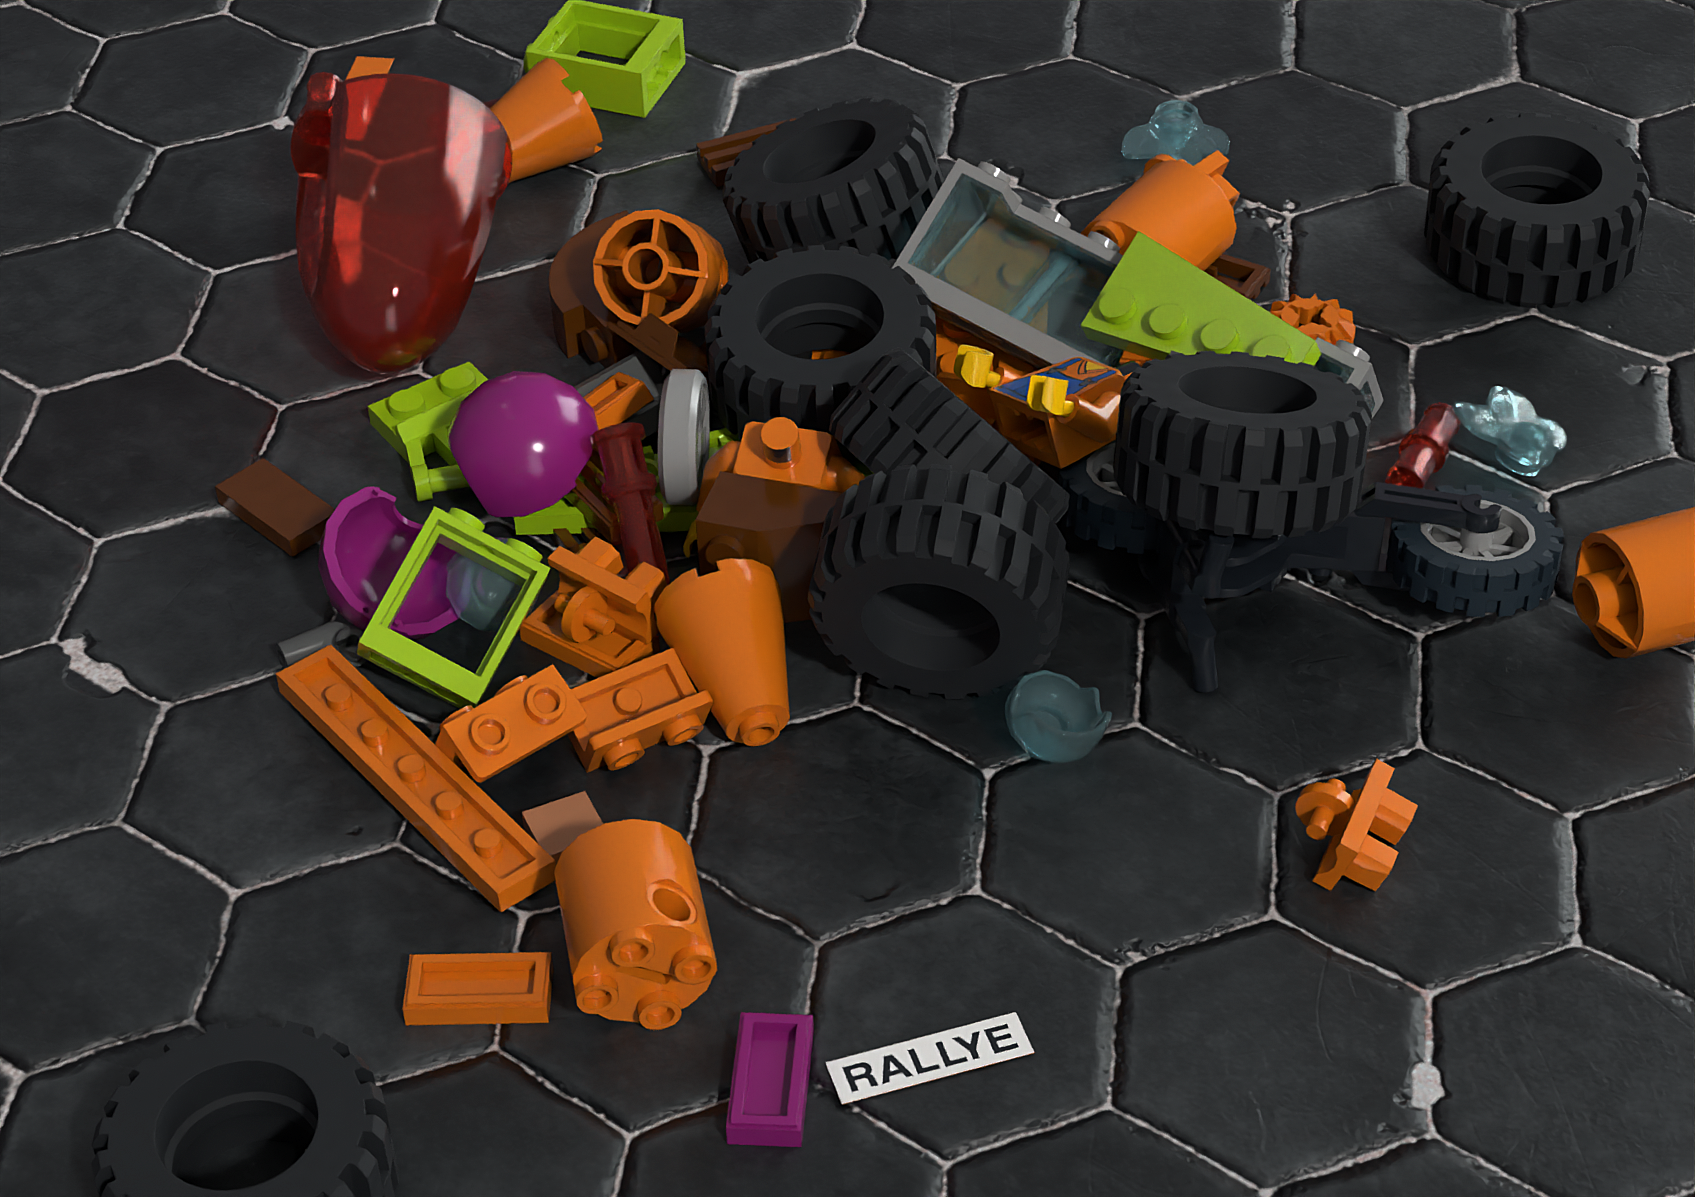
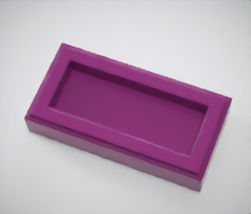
(770, 1080)

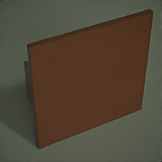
(663, 344)

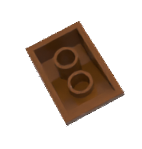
(768, 524)

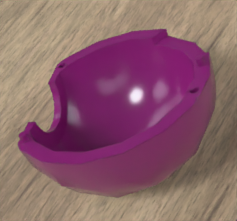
(522, 441)
(361, 556)

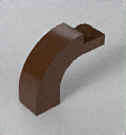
(576, 306)

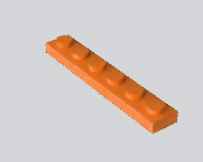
(417, 778)

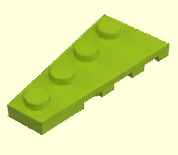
(1168, 304)

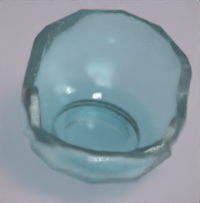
(480, 594)
(1055, 717)

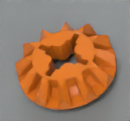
(1320, 318)

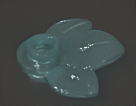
(1175, 132)
(1511, 423)

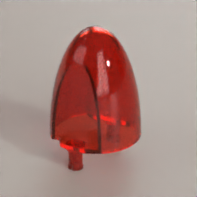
(393, 210)

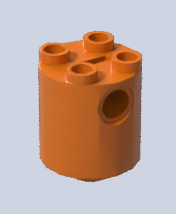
(1174, 208)
(659, 268)
(1639, 584)
(634, 923)

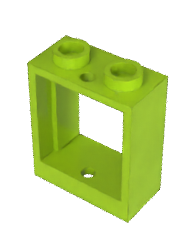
(646, 39)
(422, 666)

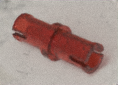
(1425, 447)

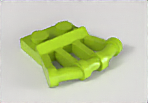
(418, 423)

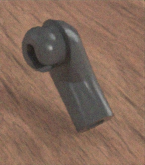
(339, 635)

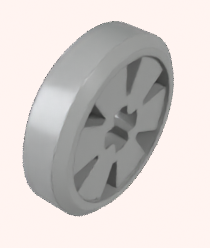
(683, 436)

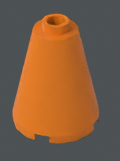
(546, 122)
(732, 645)

